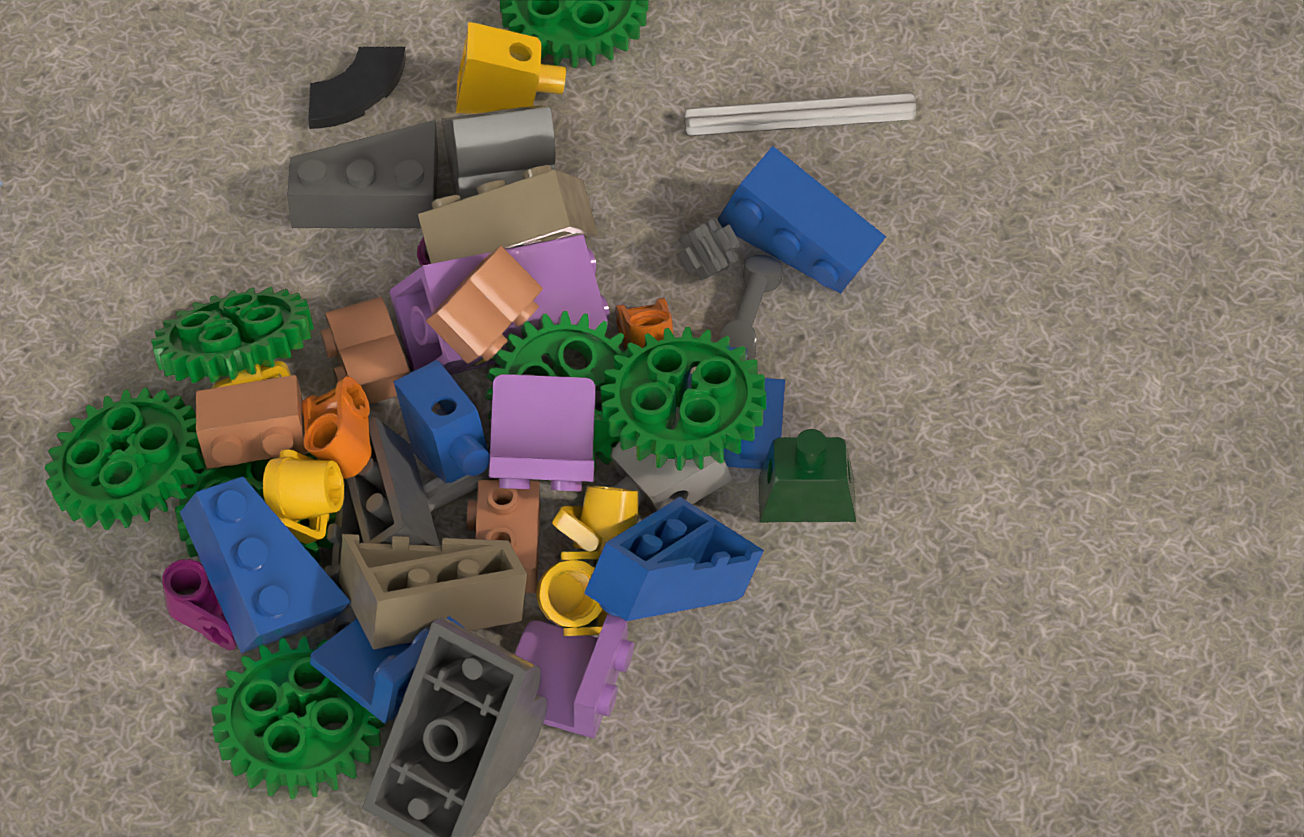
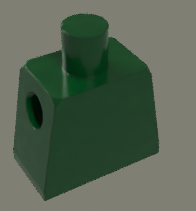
(807, 480)

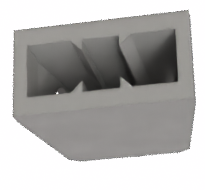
(665, 484)

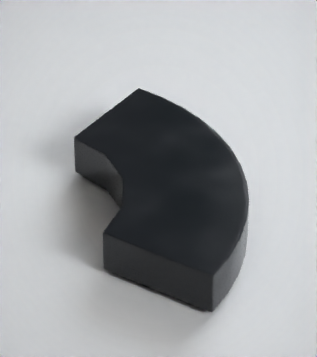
(358, 88)

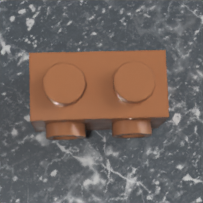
(250, 421)
(511, 517)

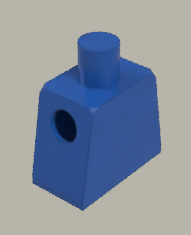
(446, 442)

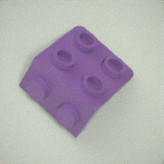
(542, 431)
(577, 671)

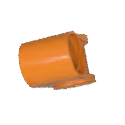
(641, 320)
(339, 426)

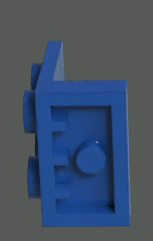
(367, 674)

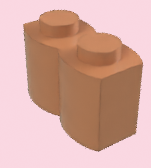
(485, 306)
(365, 348)

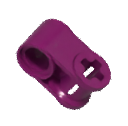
(200, 609)

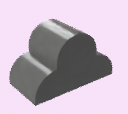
(497, 146)
(456, 735)

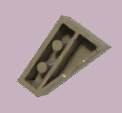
(510, 216)
(407, 587)

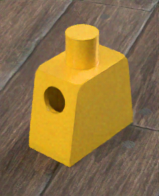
(502, 71)

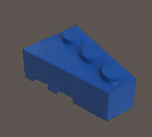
(800, 222)
(672, 564)
(258, 566)

